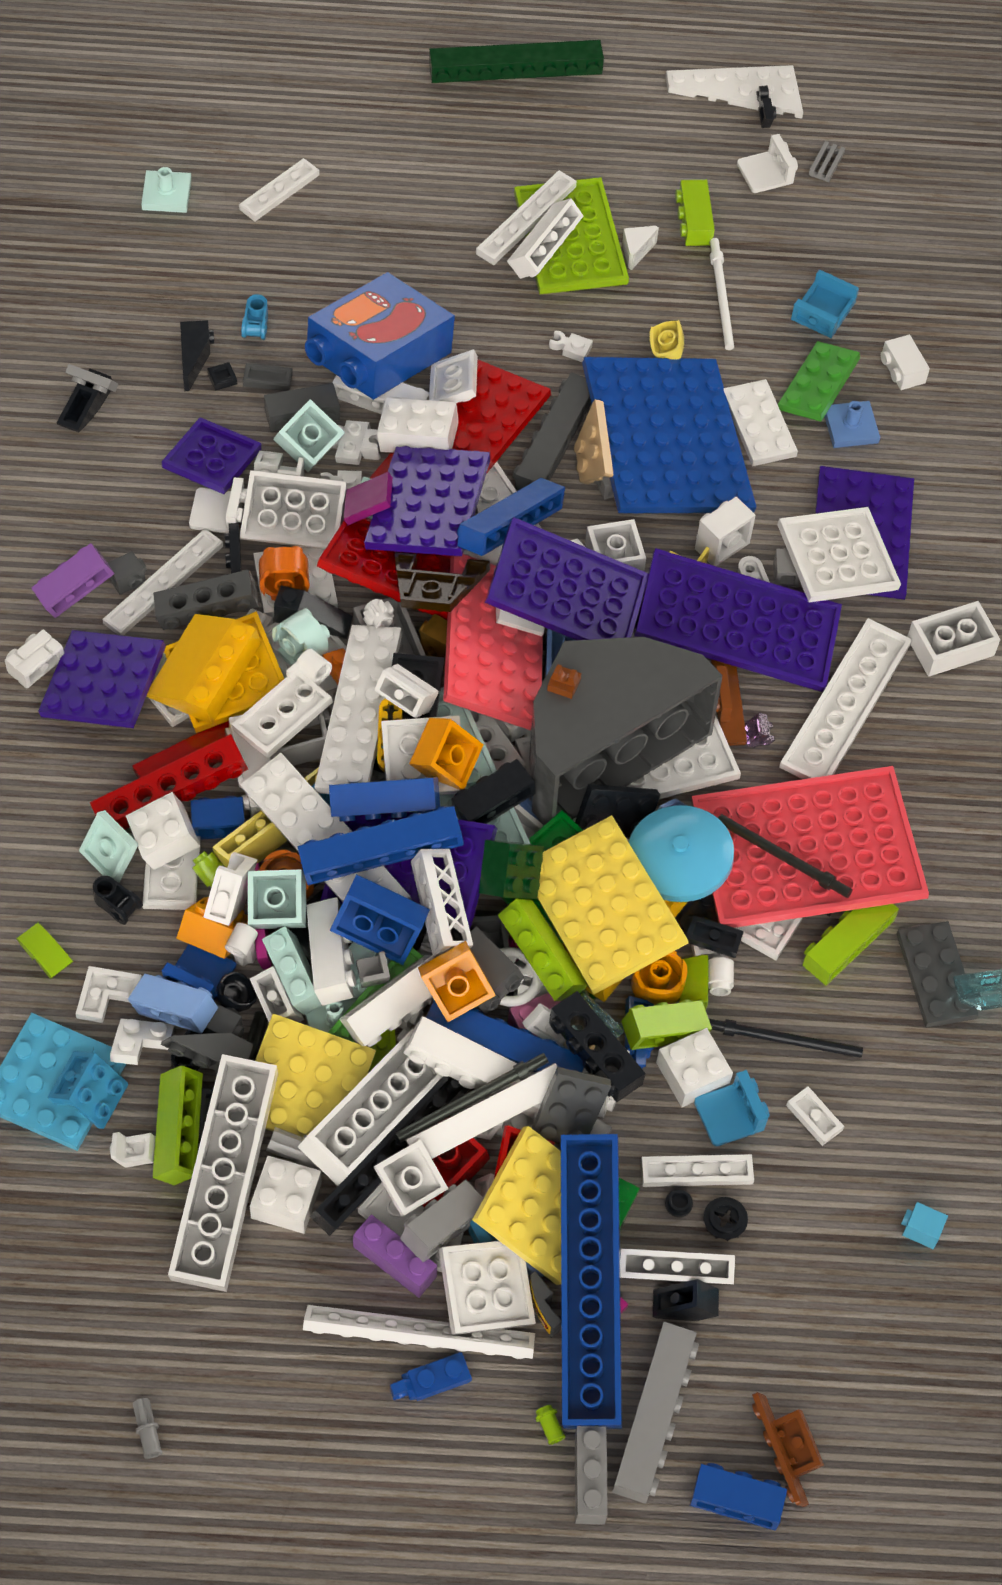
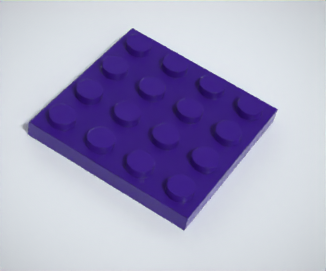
(102, 679)

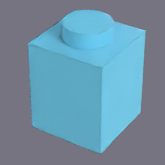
(924, 1225)

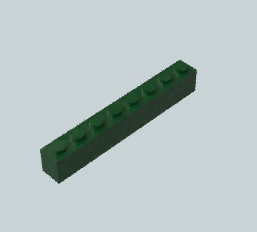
(516, 61)

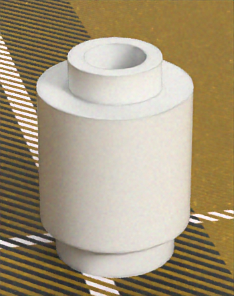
(720, 975)

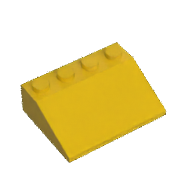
(205, 666)

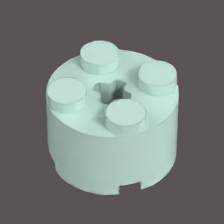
(300, 633)

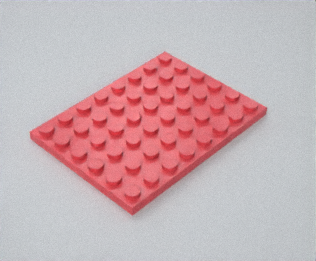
(835, 823)

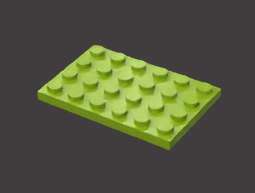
(591, 251)

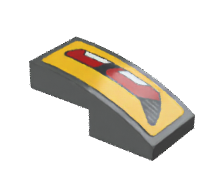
(541, 1299)

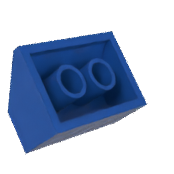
(379, 919)

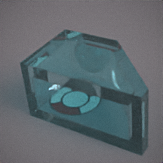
(980, 989)

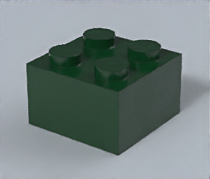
(511, 869)

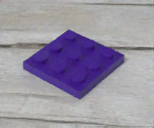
(211, 455)

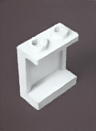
(229, 889)

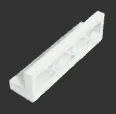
(432, 897)

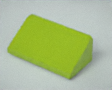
(697, 980)

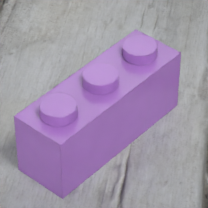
(72, 580)
(393, 1256)

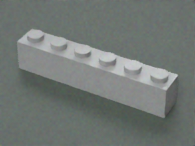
(654, 1413)

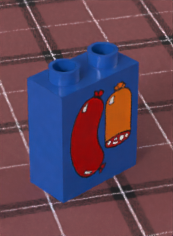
(379, 335)

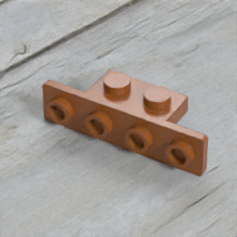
(730, 705)
(792, 1445)

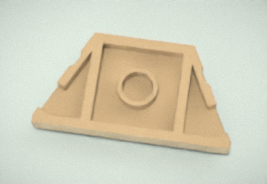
(593, 446)

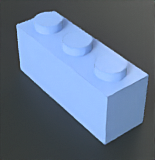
(173, 1002)

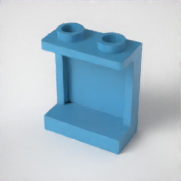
(825, 304)

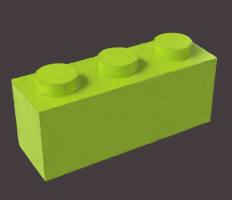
(695, 212)
(664, 1023)

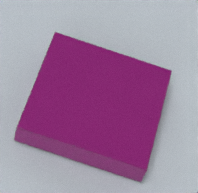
(368, 498)

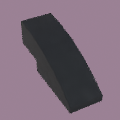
(82, 405)

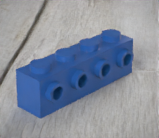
(384, 797)

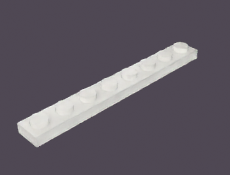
(416, 1331)

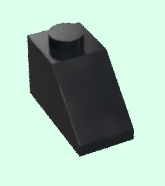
(686, 1301)

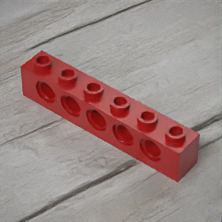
(176, 774)

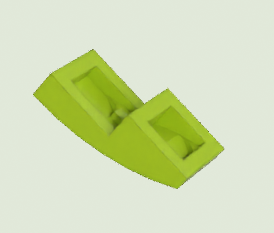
(44, 950)

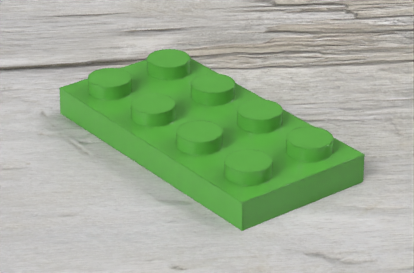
(819, 381)

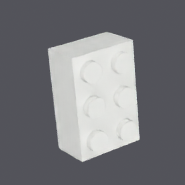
(417, 424)
(953, 638)

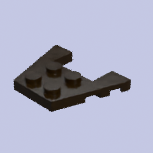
(435, 589)

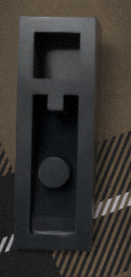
(195, 349)
(293, 600)

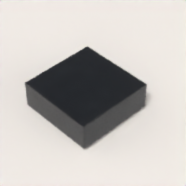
(222, 376)

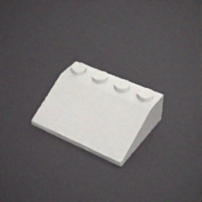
(292, 509)

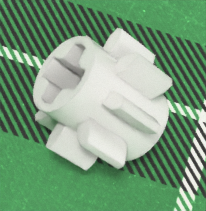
(378, 613)

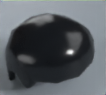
(236, 991)

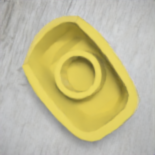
(667, 340)

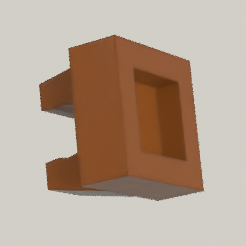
(564, 681)

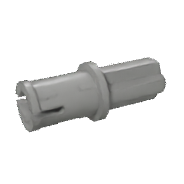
(147, 1428)

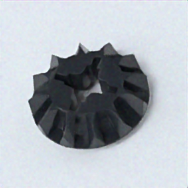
(720, 1207)

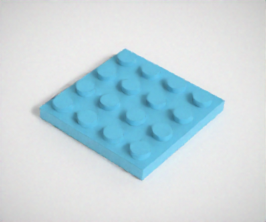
(31, 1073)

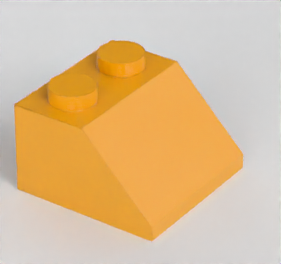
(446, 752)
(456, 981)

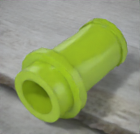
(550, 1424)

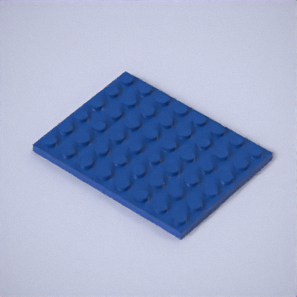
(668, 434)

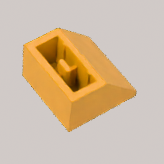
(207, 933)

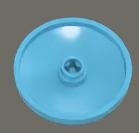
(684, 852)

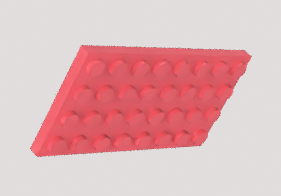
(488, 663)

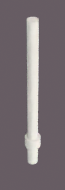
(717, 260)

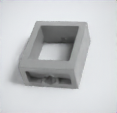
(306, 750)

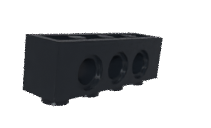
(576, 1011)

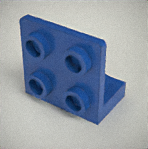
(199, 969)

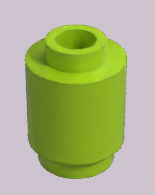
(206, 867)

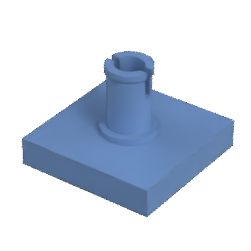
(852, 424)

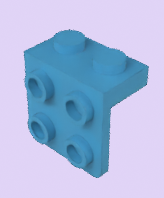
(733, 1110)

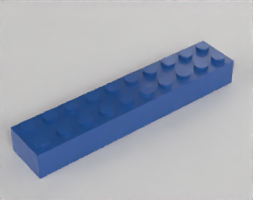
(590, 1281)

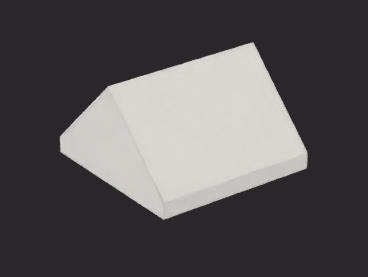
(410, 1177)

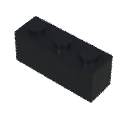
(494, 794)

